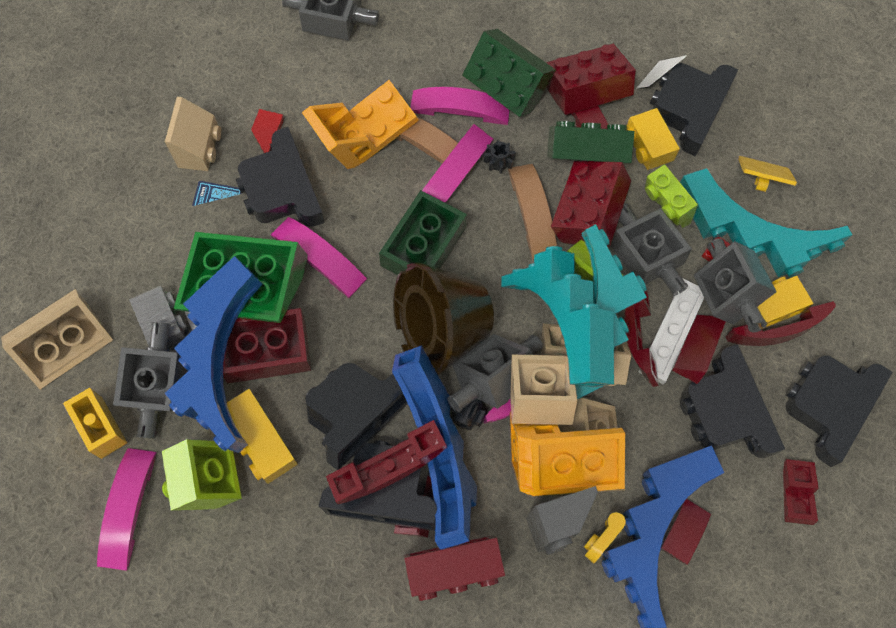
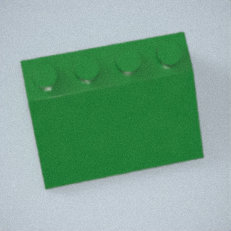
(274, 262)

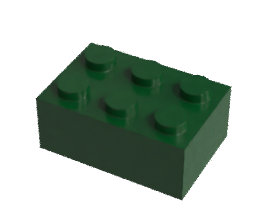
(508, 72)
(590, 142)
(423, 235)

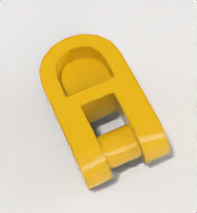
(597, 544)

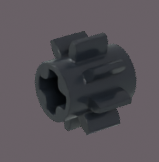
(499, 156)
(469, 416)

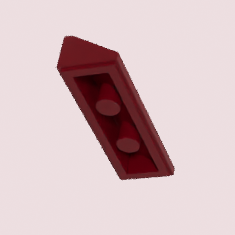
(699, 347)

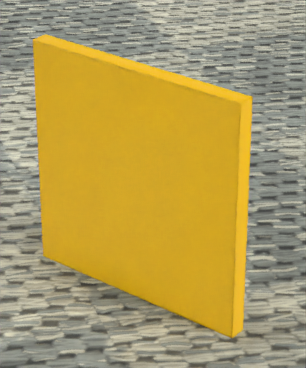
(765, 172)

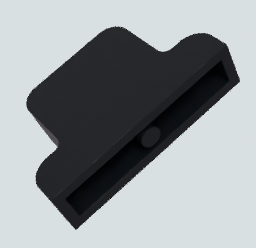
(692, 101)
(279, 184)
(835, 403)
(730, 408)
(351, 410)
(396, 504)

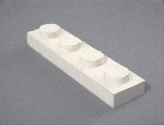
(674, 329)

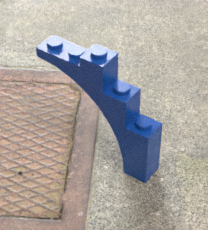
(202, 352)
(451, 481)
(648, 522)

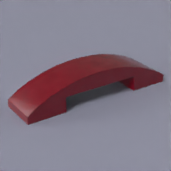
(782, 334)
(642, 356)
(389, 466)

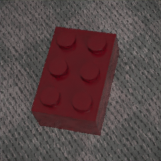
(591, 78)
(591, 198)
(267, 348)
(454, 567)

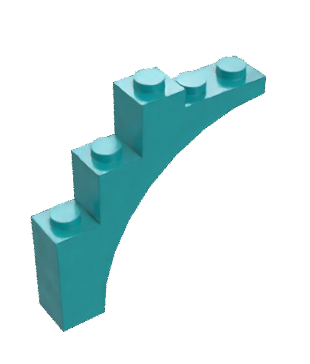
(785, 247)
(610, 287)
(584, 325)

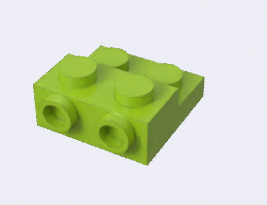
(671, 196)

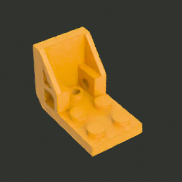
(365, 129)
(566, 462)

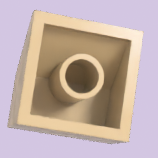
(192, 136)
(542, 390)

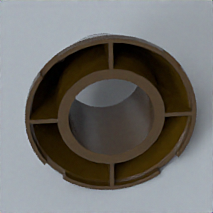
(441, 313)

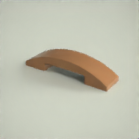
(430, 140)
(533, 208)

